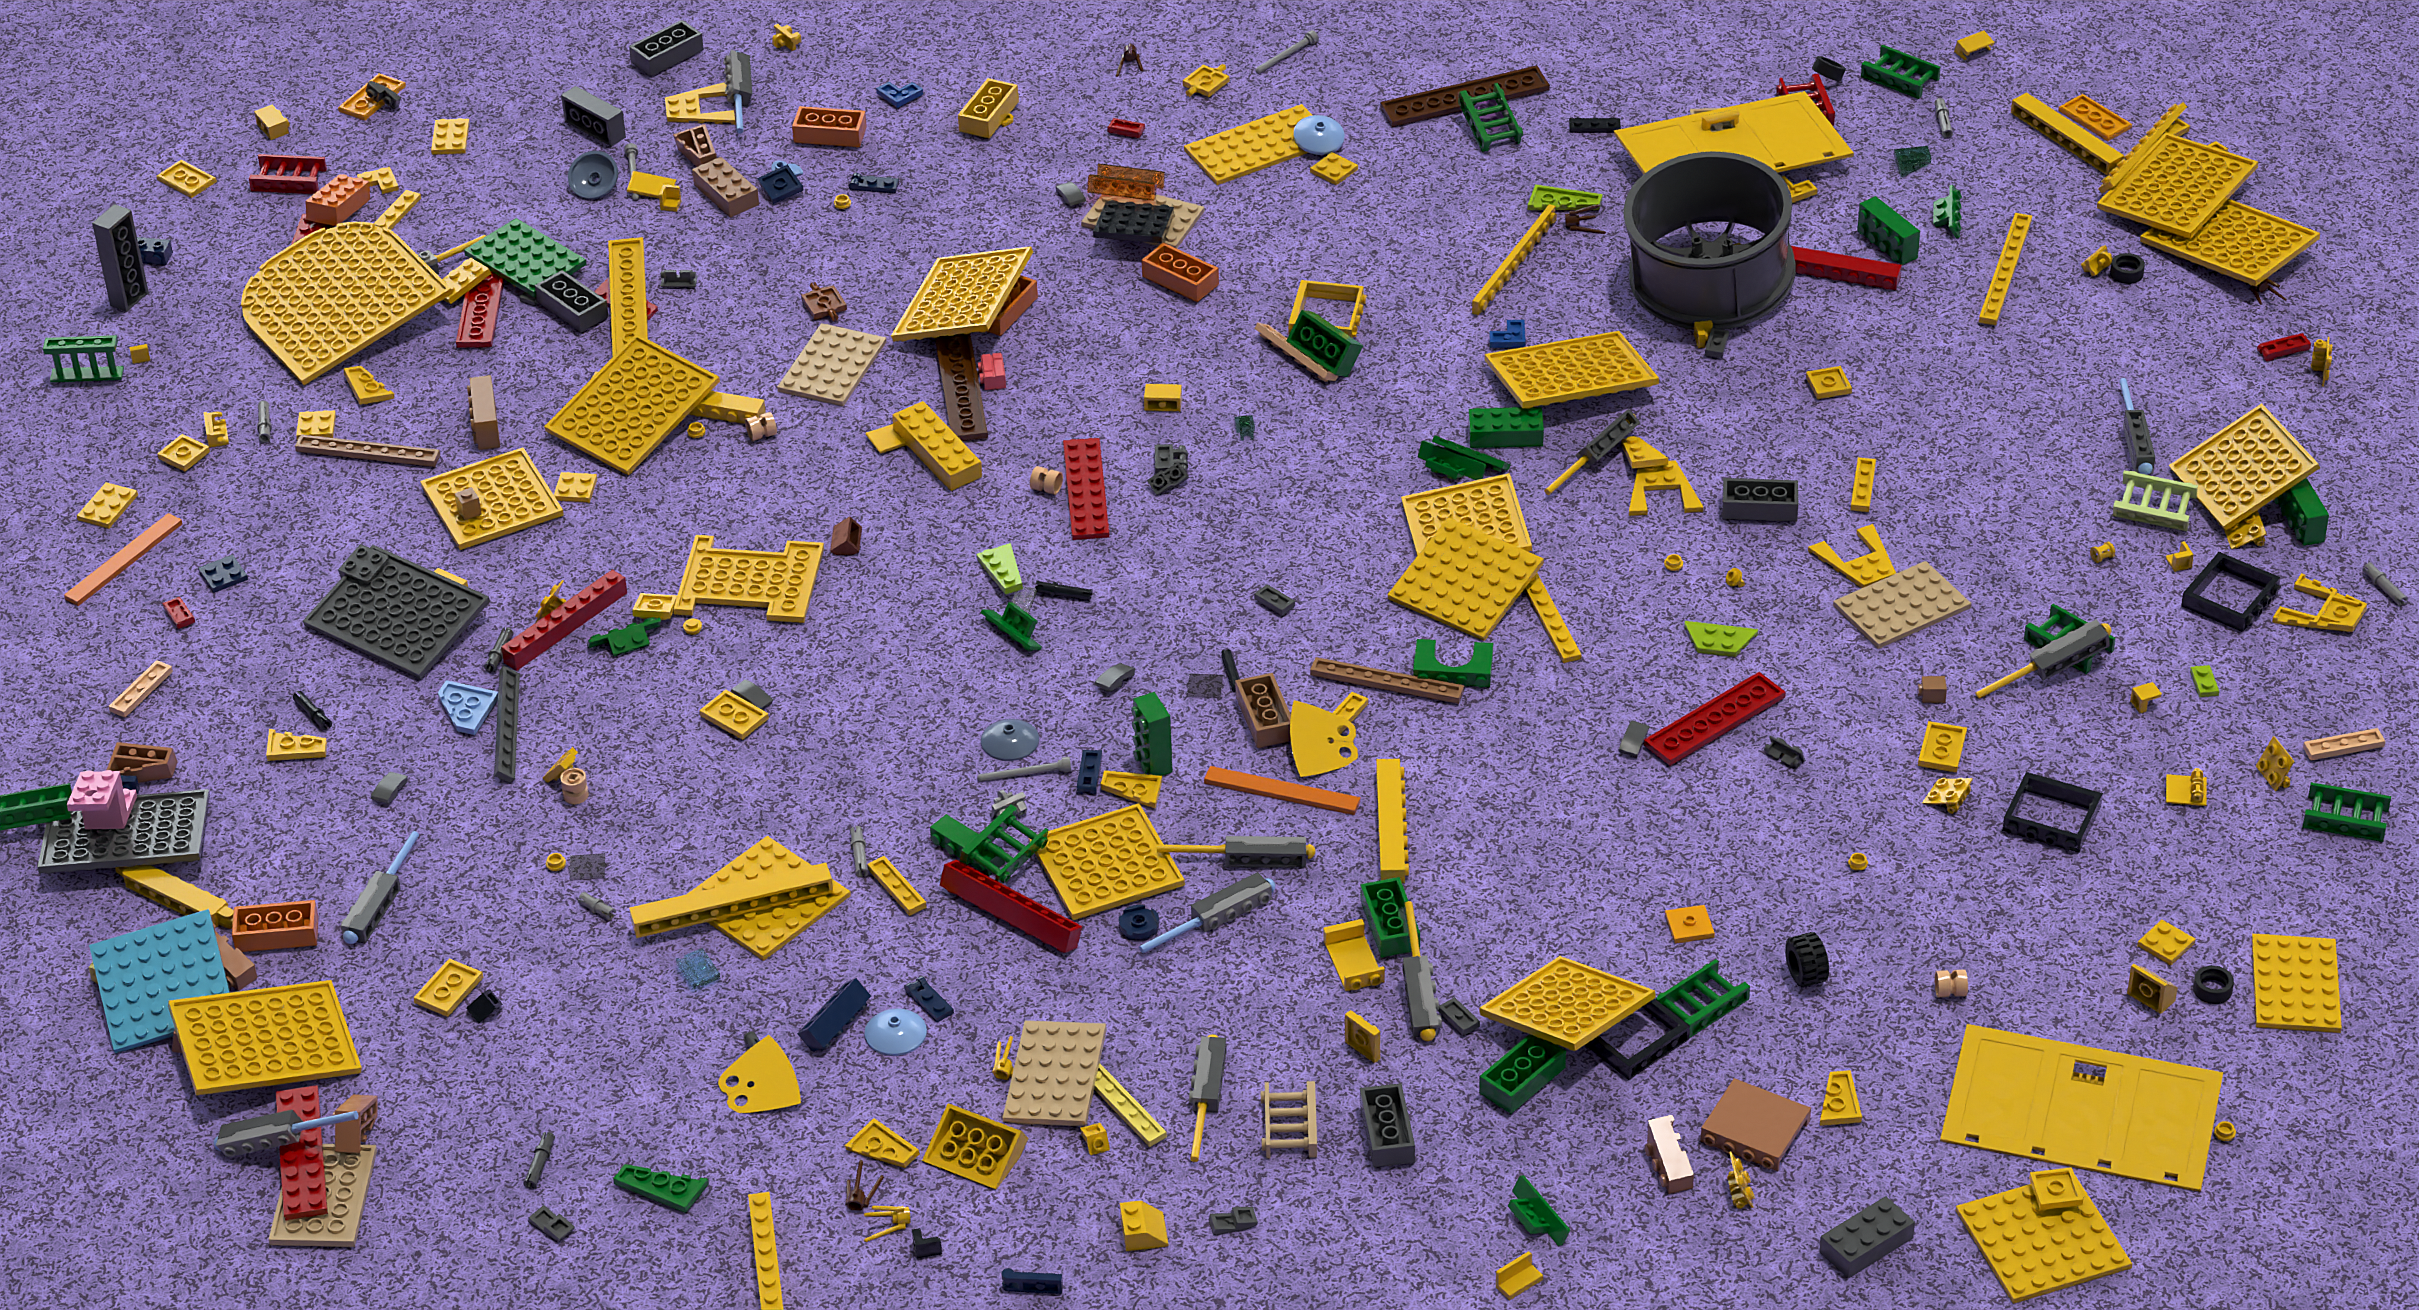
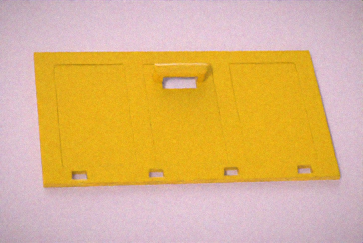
(1771, 130)
(2140, 1118)

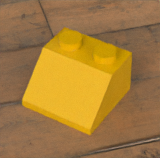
(2151, 989)
(1142, 1226)

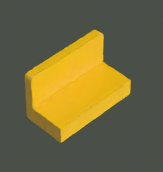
(1517, 1276)

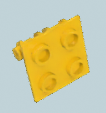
(2321, 358)
(2246, 531)
(550, 603)
(2275, 764)
(2187, 789)
(1949, 792)
(1738, 1184)

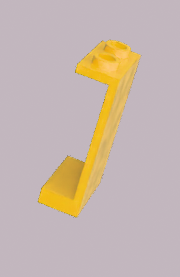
(1352, 955)

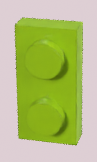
(2204, 681)

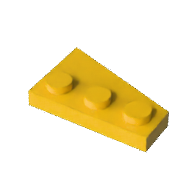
(365, 387)
(882, 1144)

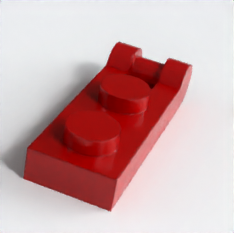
(2283, 346)

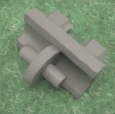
(1005, 800)

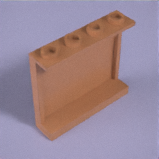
(1754, 1124)

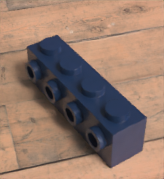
(155, 250)
(834, 1015)

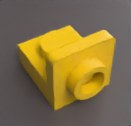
(1701, 332)
(1096, 1138)

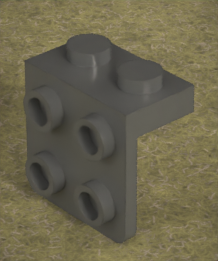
(363, 564)

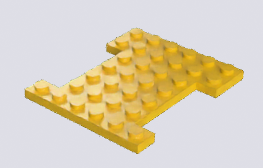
(751, 578)

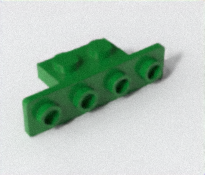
(1948, 211)
(1449, 462)
(1015, 623)
(626, 639)
(1536, 1212)

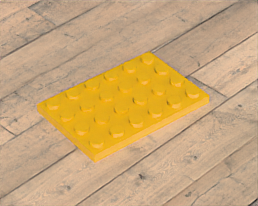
(2296, 983)

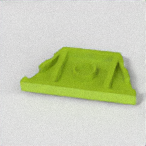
(1719, 639)

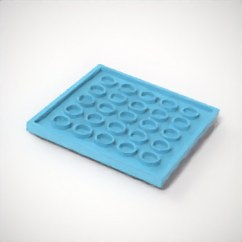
(148, 969)

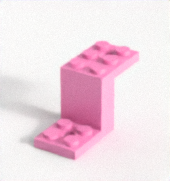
(102, 800)

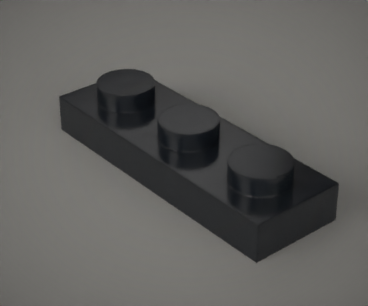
(1594, 125)

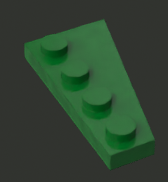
(1496, 464)
(661, 1186)

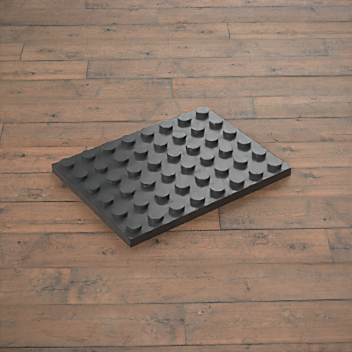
(400, 616)
(158, 831)

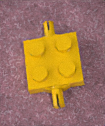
(1206, 80)

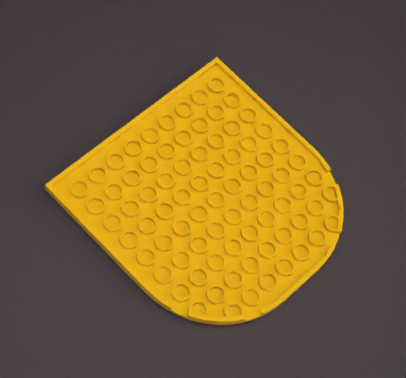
(337, 295)

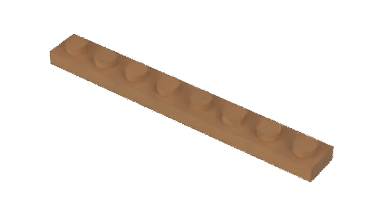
(367, 450)
(1387, 680)

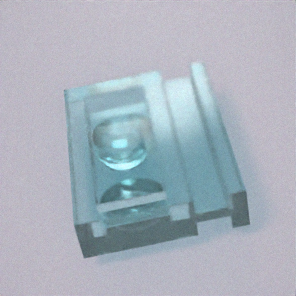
(698, 968)

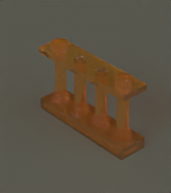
(1126, 182)

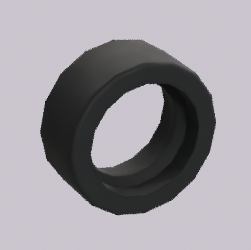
(1828, 68)
(2127, 276)
(2213, 996)

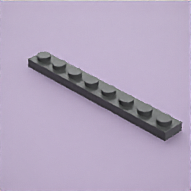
(507, 724)

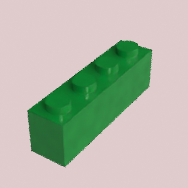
(955, 836)

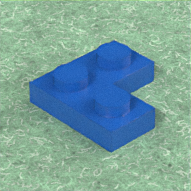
(899, 96)
(1512, 338)

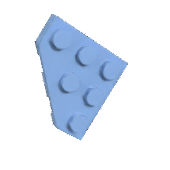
(467, 705)

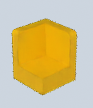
(670, 198)
(2181, 560)
(2142, 694)

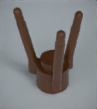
(1130, 54)
(1572, 220)
(2263, 286)
(856, 1198)

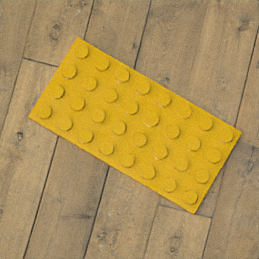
(1249, 146)

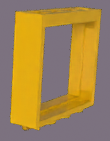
(1330, 291)

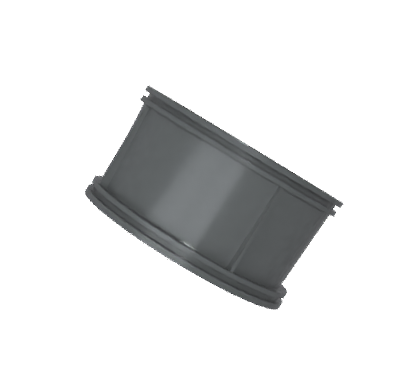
(1710, 278)

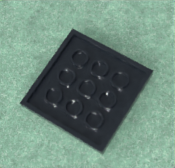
(1133, 221)

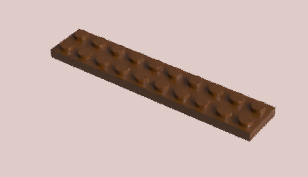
(1445, 99)
(961, 386)

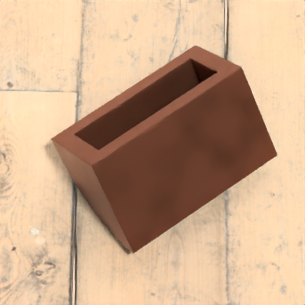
(846, 537)

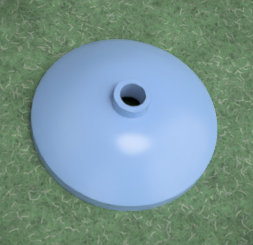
(1319, 135)
(895, 1032)

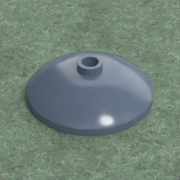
(588, 168)
(1009, 739)

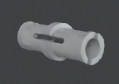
(596, 905)

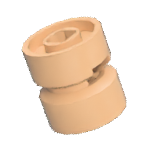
(761, 426)
(1046, 480)
(574, 786)
(1951, 983)

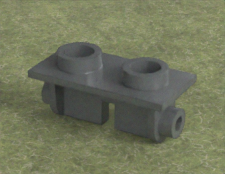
(686, 278)
(1779, 747)

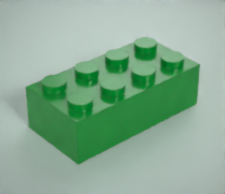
(1888, 230)
(1324, 343)
(1505, 427)
(2304, 513)
(1152, 735)
(1386, 915)
(1522, 1072)

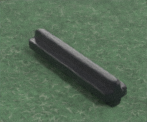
(1230, 667)

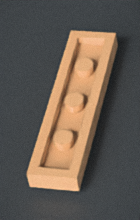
(140, 688)
(2344, 744)

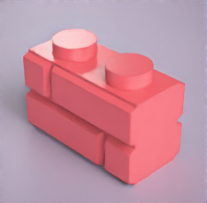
(992, 371)

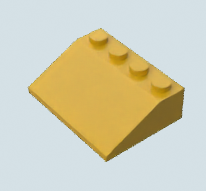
(974, 1146)

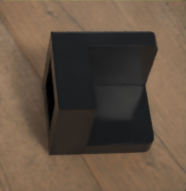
(484, 1005)
(925, 1247)

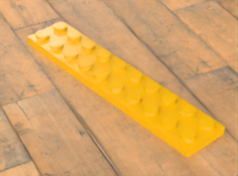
(627, 291)

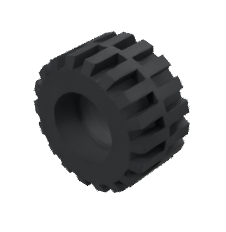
(1807, 959)

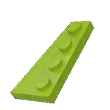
(1562, 198)
(1001, 567)

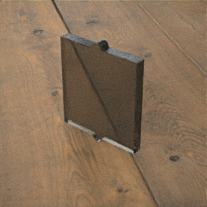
(1205, 685)
(587, 866)

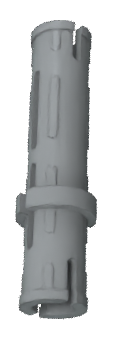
(1942, 114)
(264, 425)
(2379, 578)
(858, 846)

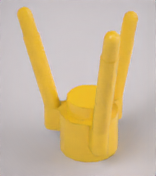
(1003, 1068)
(899, 1215)

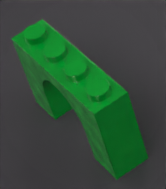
(1474, 673)

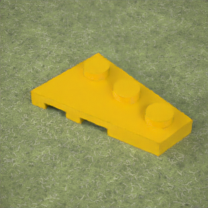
(1642, 454)
(288, 746)
(1133, 786)
(1841, 1100)

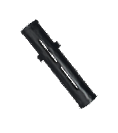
(1063, 590)
(316, 714)

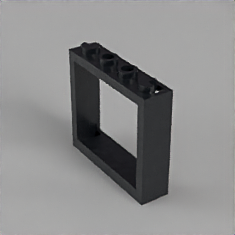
(2193, 601)
(2059, 791)
(1650, 1054)

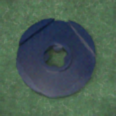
(1135, 930)

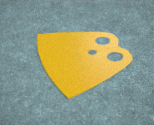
(1309, 735)
(772, 1077)

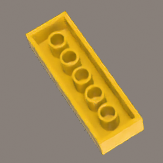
(937, 446)

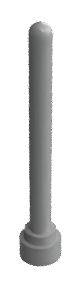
(1310, 38)
(631, 152)
(1062, 765)

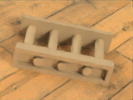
(1308, 1127)

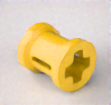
(2104, 548)

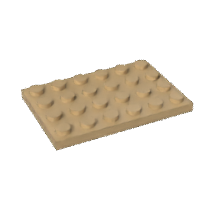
(1182, 222)
(832, 364)
(1902, 604)
(1055, 1073)
(346, 1189)

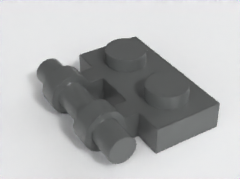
(1164, 457)

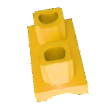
(785, 37)
(2097, 261)

